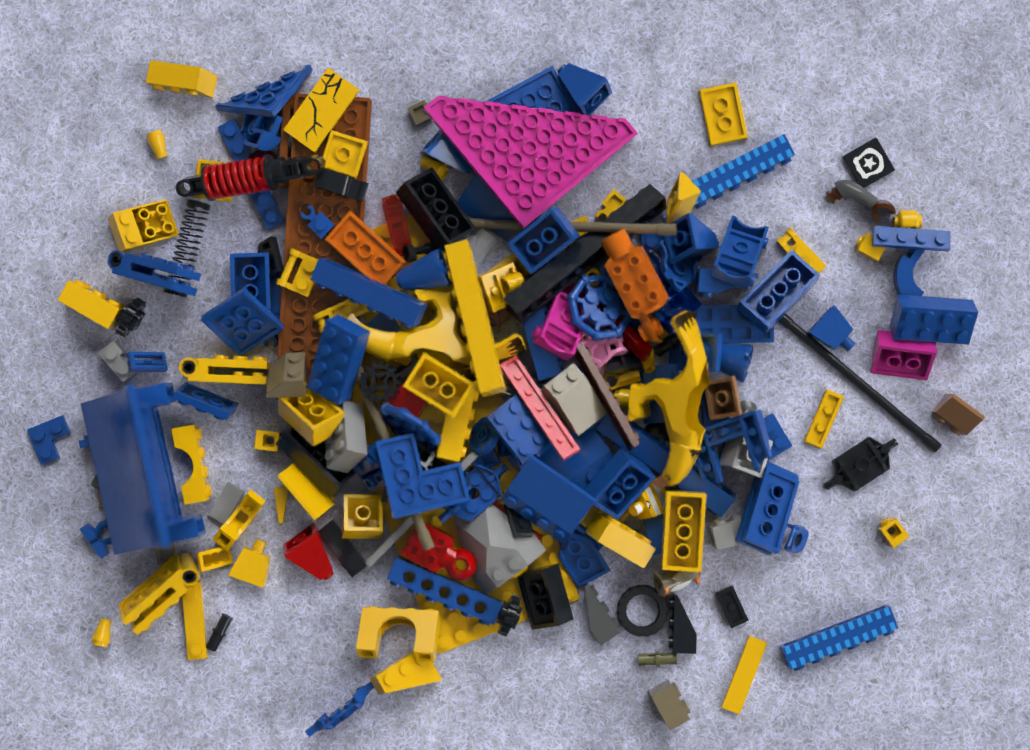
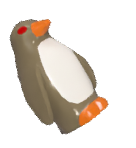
(674, 580)

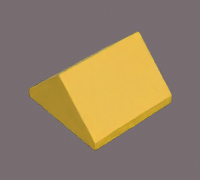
(681, 198)

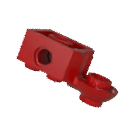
(440, 556)

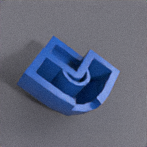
(261, 131)

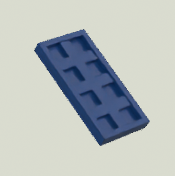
(731, 324)

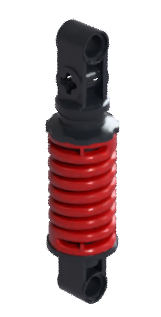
(248, 176)

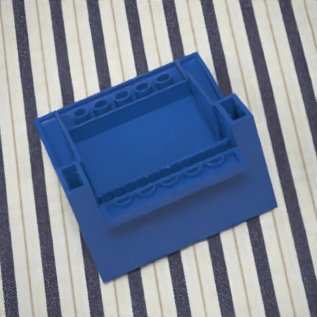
(136, 469)

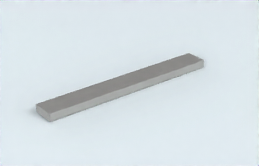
(408, 522)

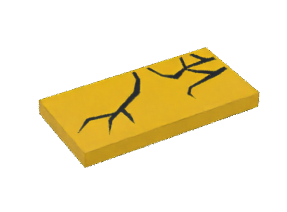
(321, 110)

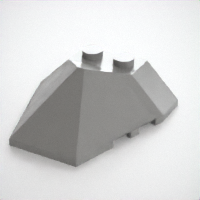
(495, 548)

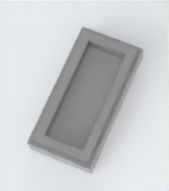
(226, 503)

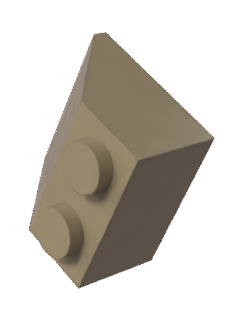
(288, 376)

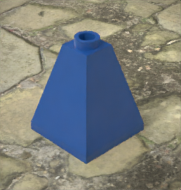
(584, 87)
(442, 150)
(691, 240)

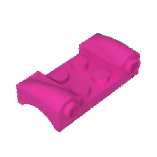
(557, 332)

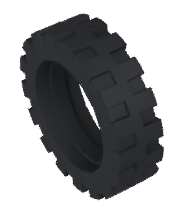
(647, 630)

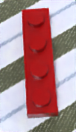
(632, 339)

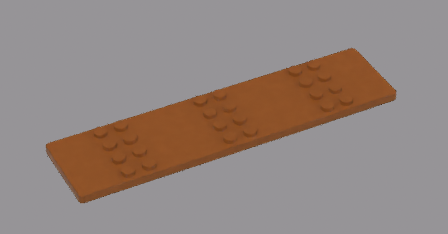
(296, 310)

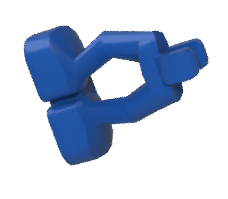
(92, 536)

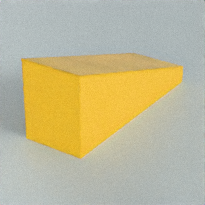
(281, 498)

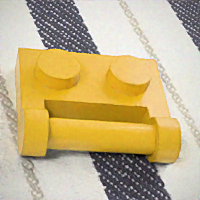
(302, 282)

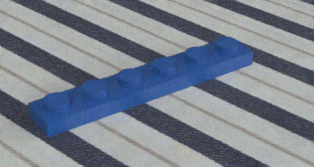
(263, 200)

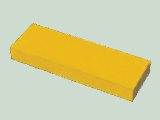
(823, 419)

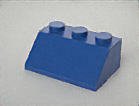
(253, 273)

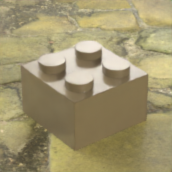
(670, 707)

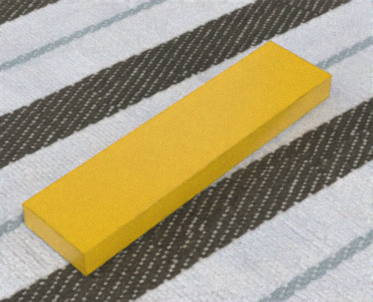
(744, 674)

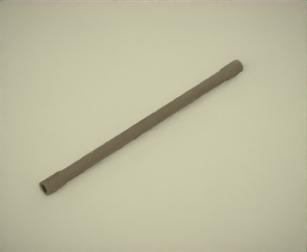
(659, 229)
(423, 533)

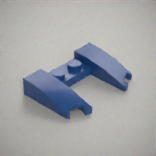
(749, 425)

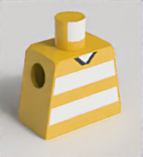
(649, 503)

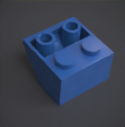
(369, 469)

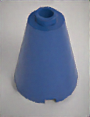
(425, 273)
(736, 360)

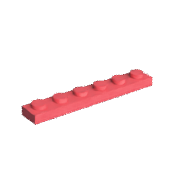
(539, 408)

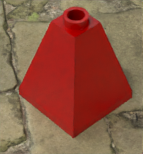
(309, 553)

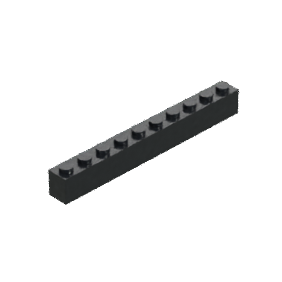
(580, 256)

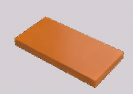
(365, 249)

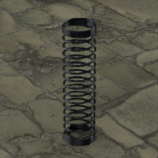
(191, 204)

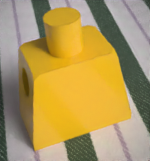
(252, 565)

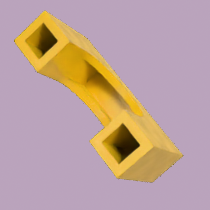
(377, 620)

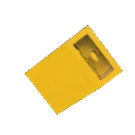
(142, 226)

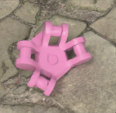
(601, 350)

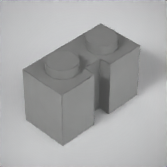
(114, 356)

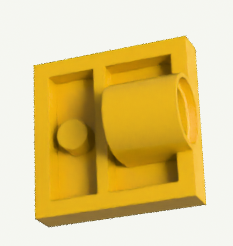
(498, 284)

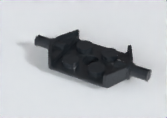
(846, 469)

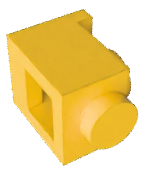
(261, 440)
(899, 533)

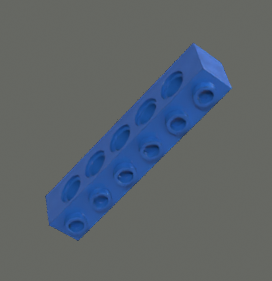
(438, 581)

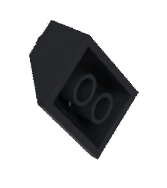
(545, 597)

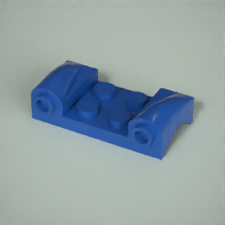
(739, 254)

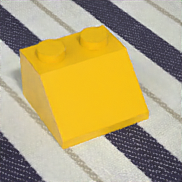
(362, 516)

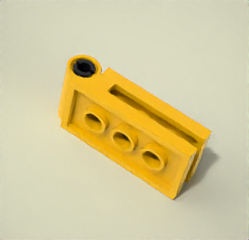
(204, 369)
(159, 592)

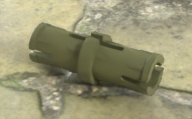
(657, 659)

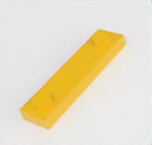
(194, 622)

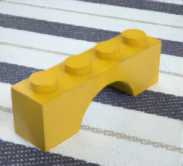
(196, 488)

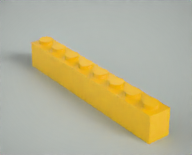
(475, 318)

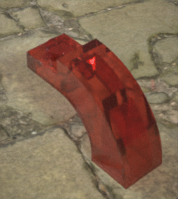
(396, 222)

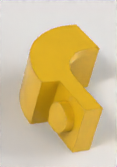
(239, 520)

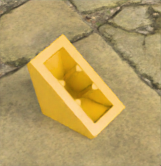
(213, 558)

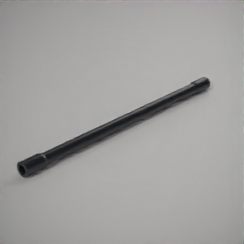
(928, 440)

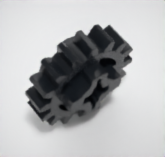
(130, 317)
(374, 387)
(509, 615)

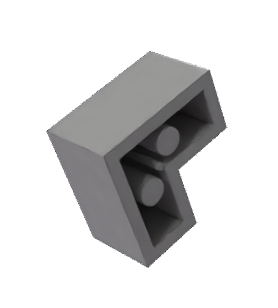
(724, 532)

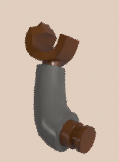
(851, 190)

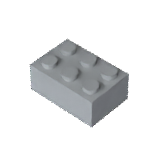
(348, 441)

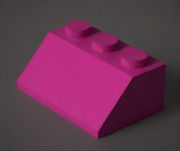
(902, 357)

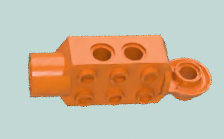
(636, 283)

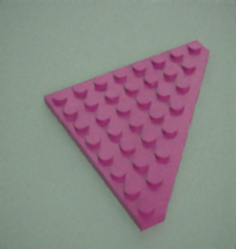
(528, 152)

